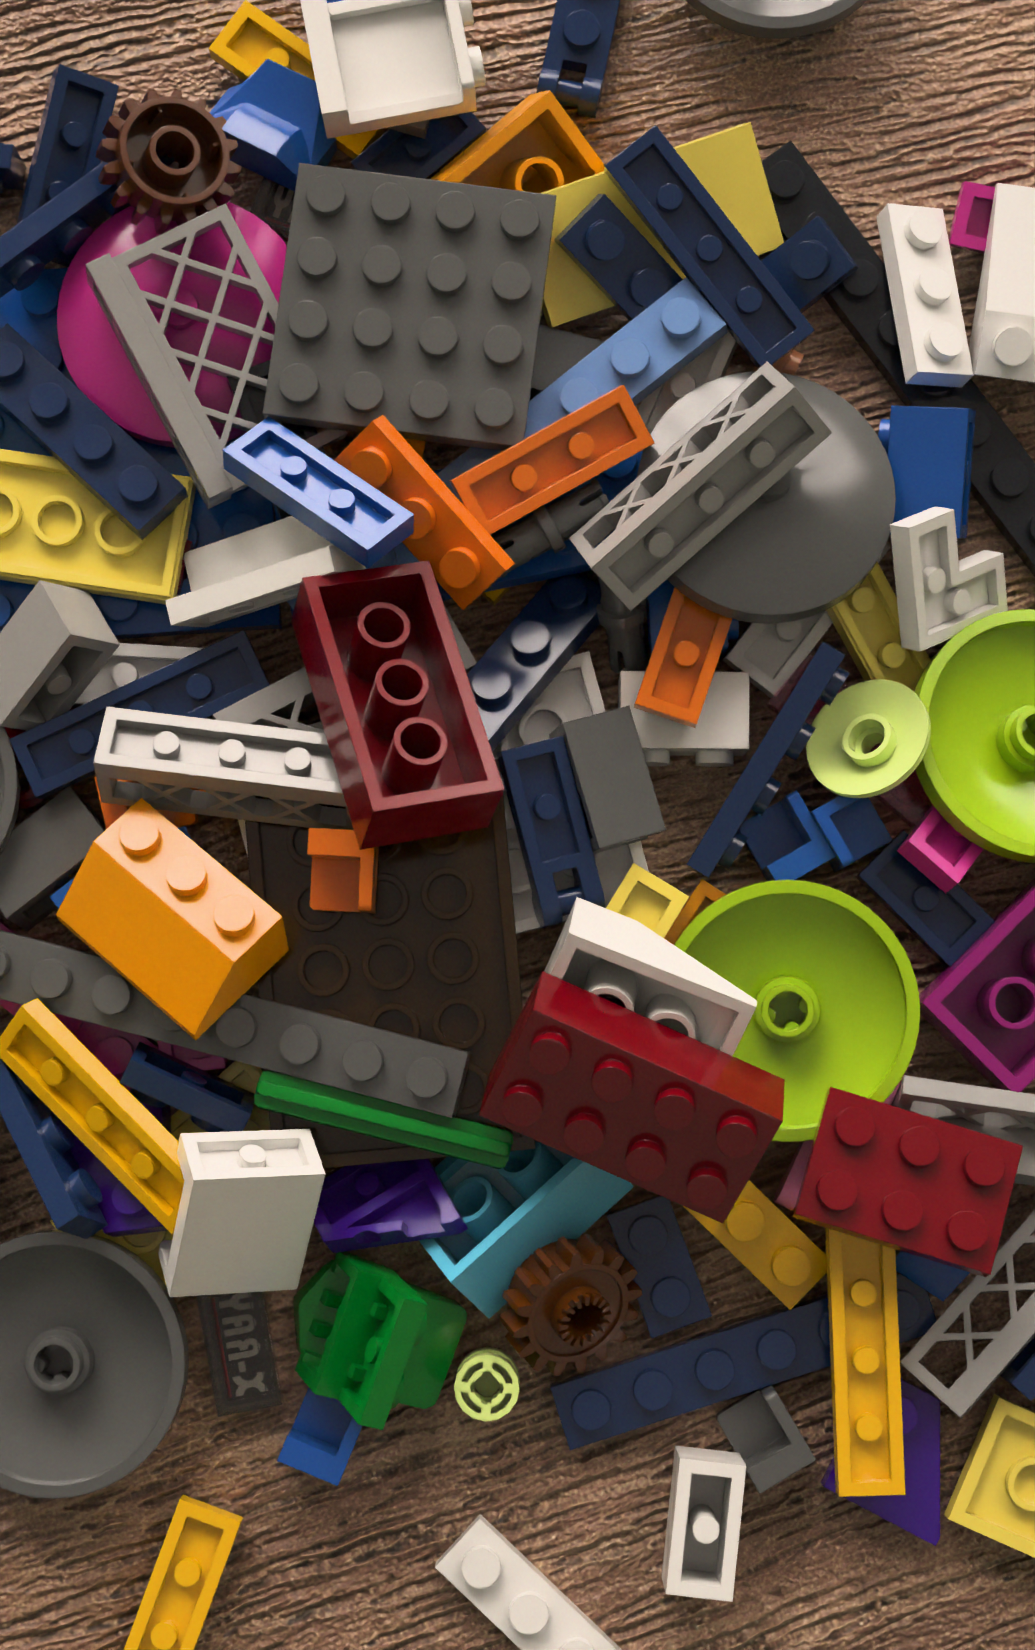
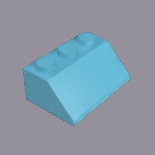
(515, 1213)

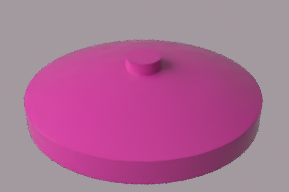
(96, 355)

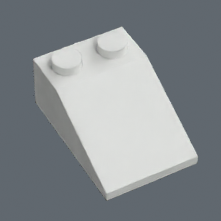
(1005, 304)
(649, 976)

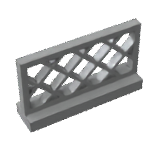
(158, 363)

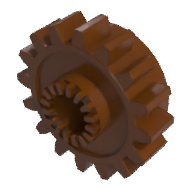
(181, 131)
(569, 1303)

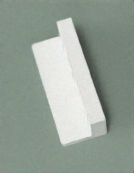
(253, 572)

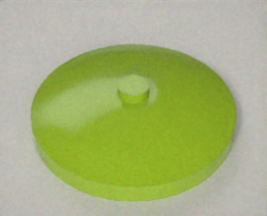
(984, 733)
(828, 990)

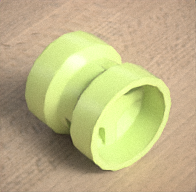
(487, 1371)

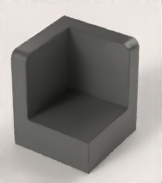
(765, 1437)

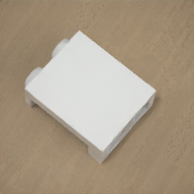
(391, 61)
(242, 1212)

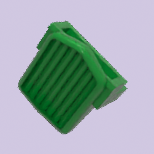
(374, 1338)

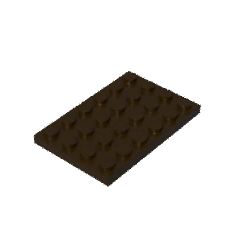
(424, 965)

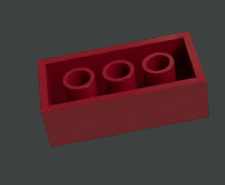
(396, 704)
(634, 1097)

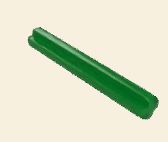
(383, 1119)

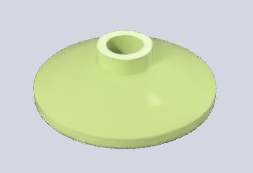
(858, 721)

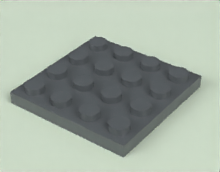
(410, 307)

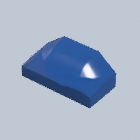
(275, 123)

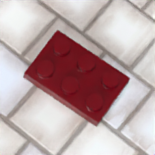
(908, 1182)

